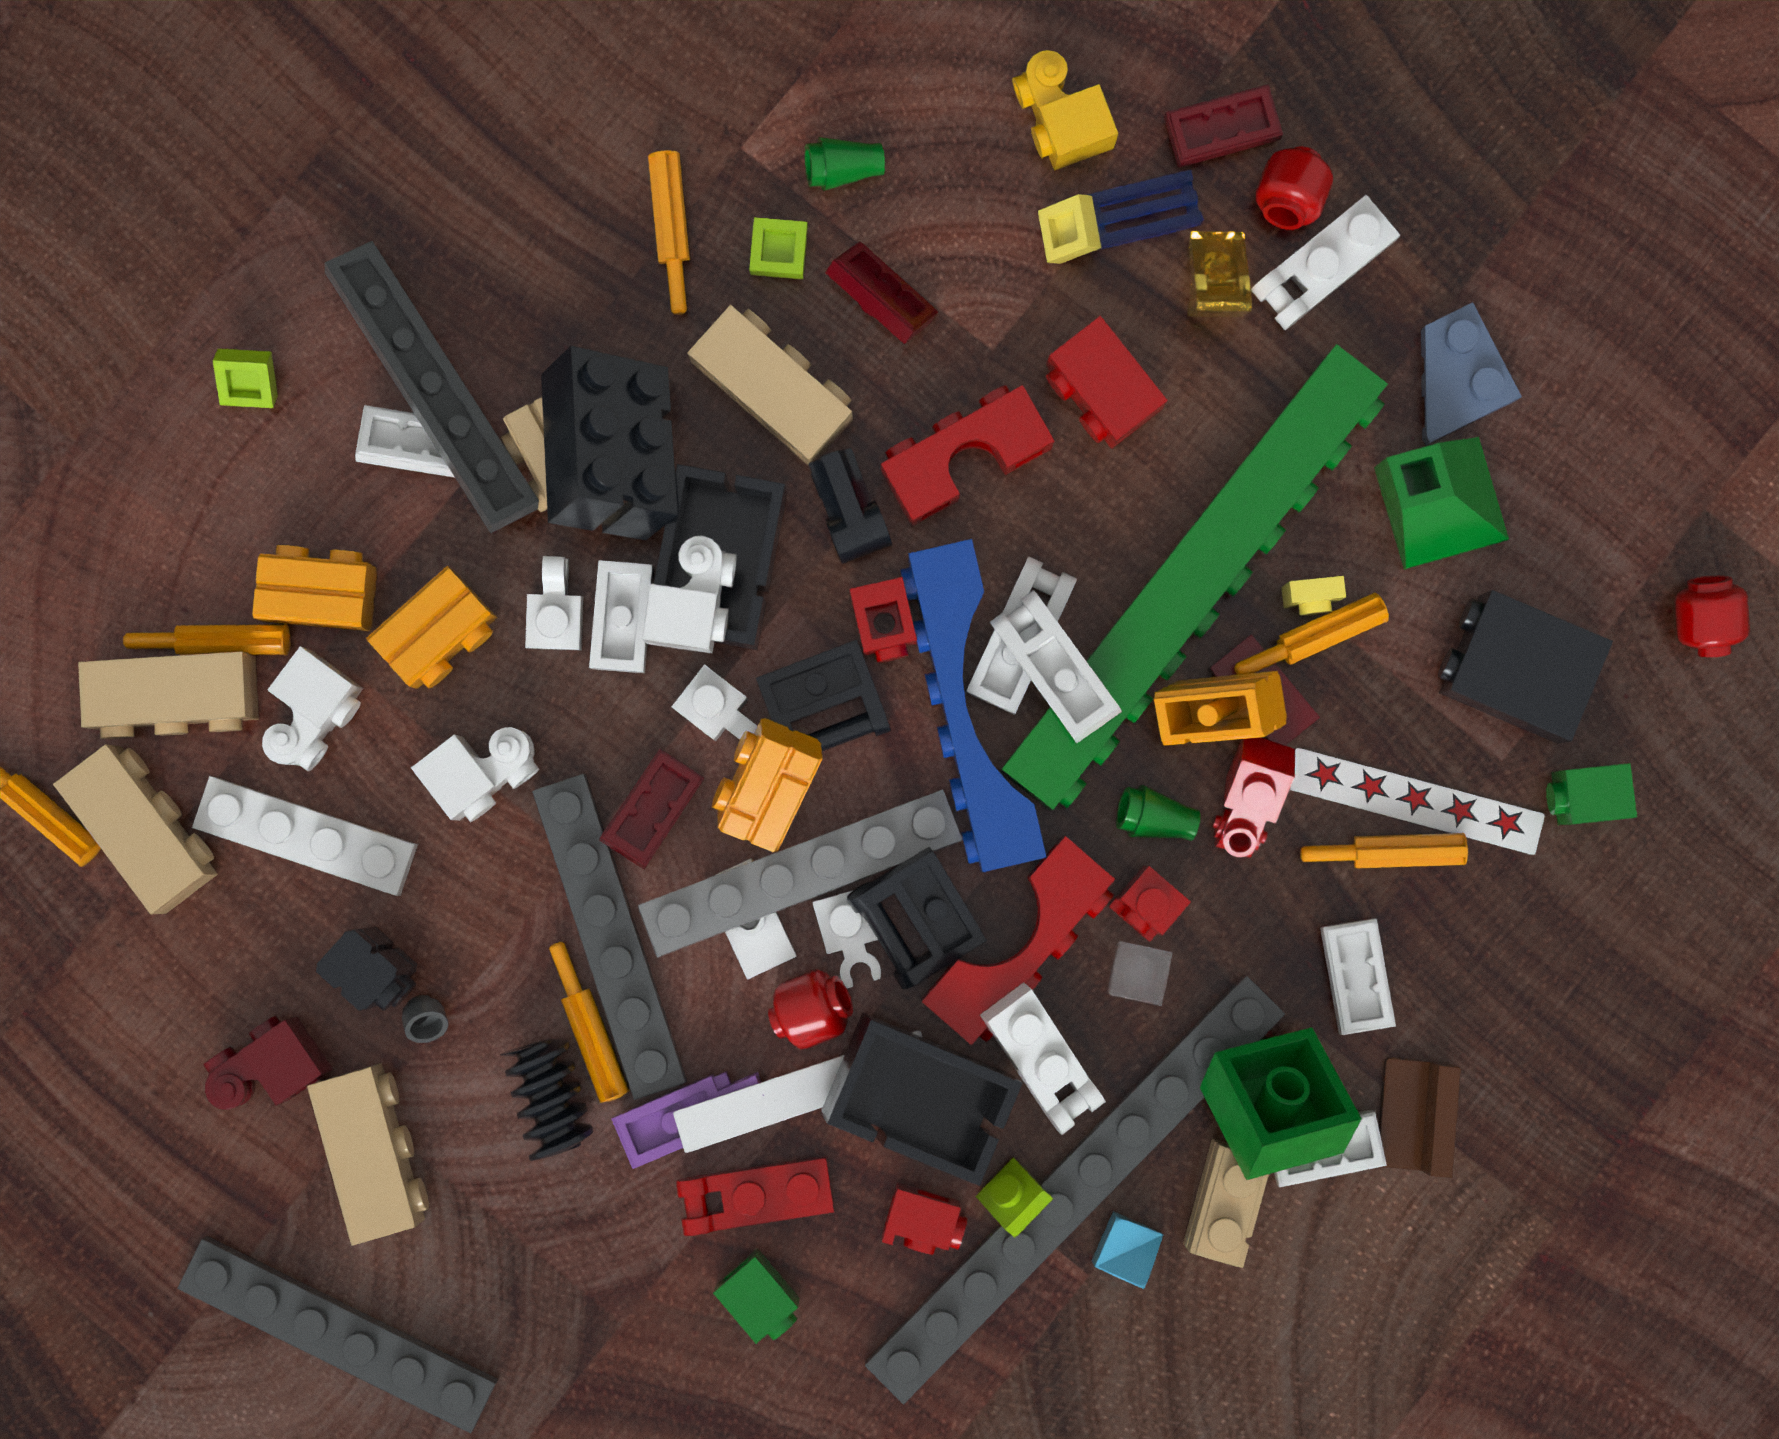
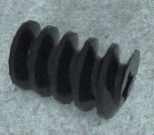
(548, 1097)

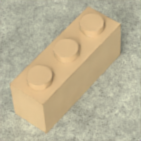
(772, 383)
(168, 693)
(137, 828)
(368, 1153)

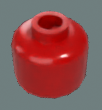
(1294, 187)
(1712, 615)
(810, 1009)

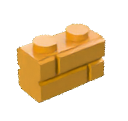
(315, 590)
(433, 630)
(1220, 708)
(767, 785)

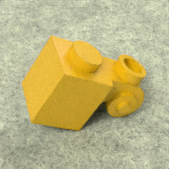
(1067, 125)

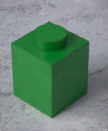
(1592, 794)
(758, 1298)

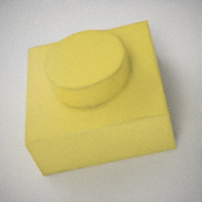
(1069, 229)
(1313, 595)

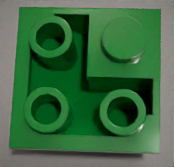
(1440, 501)

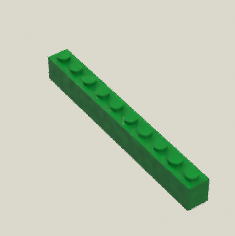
(1203, 567)

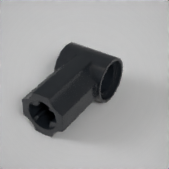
(852, 517)

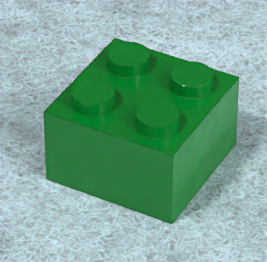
(1279, 1103)

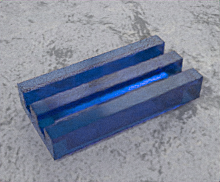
(1141, 189)

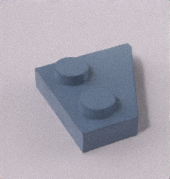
(1461, 374)

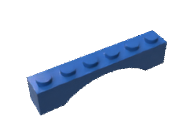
(999, 816)

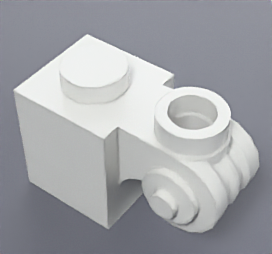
(692, 614)
(319, 702)
(465, 782)

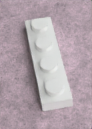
(304, 836)

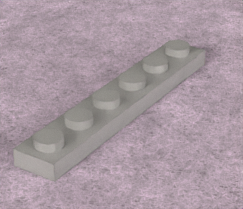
(798, 873)

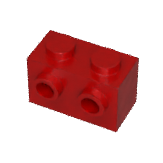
(1104, 383)

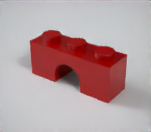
(1004, 427)

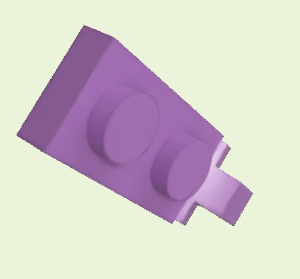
(651, 1129)

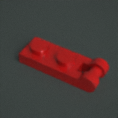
(757, 1195)

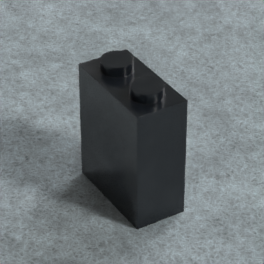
(1523, 666)

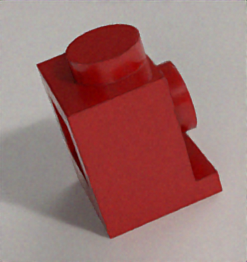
(884, 598)
(1149, 903)
(924, 1220)

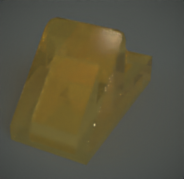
(1219, 275)

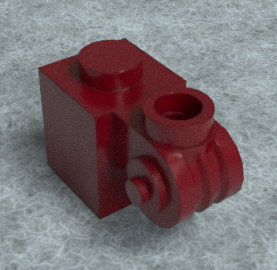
(279, 1057)

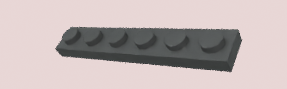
(431, 386)
(609, 937)
(338, 1334)

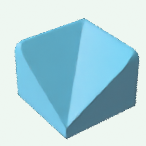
(1127, 1250)

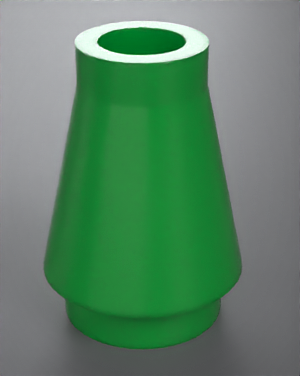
(841, 162)
(1154, 815)

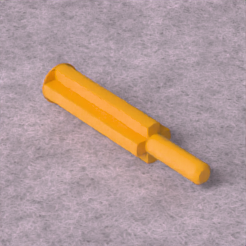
(670, 222)
(1320, 634)
(216, 639)
(48, 817)
(1394, 851)
(589, 1030)

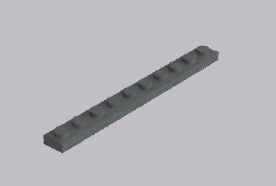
(1076, 1188)

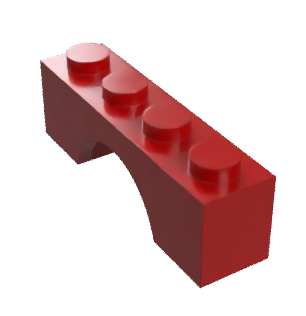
(1065, 890)

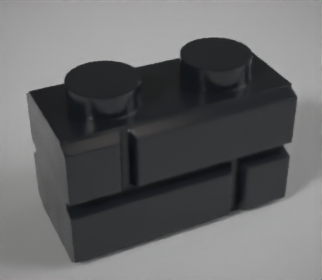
(368, 969)

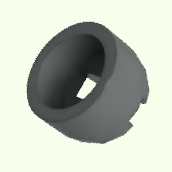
(424, 1019)

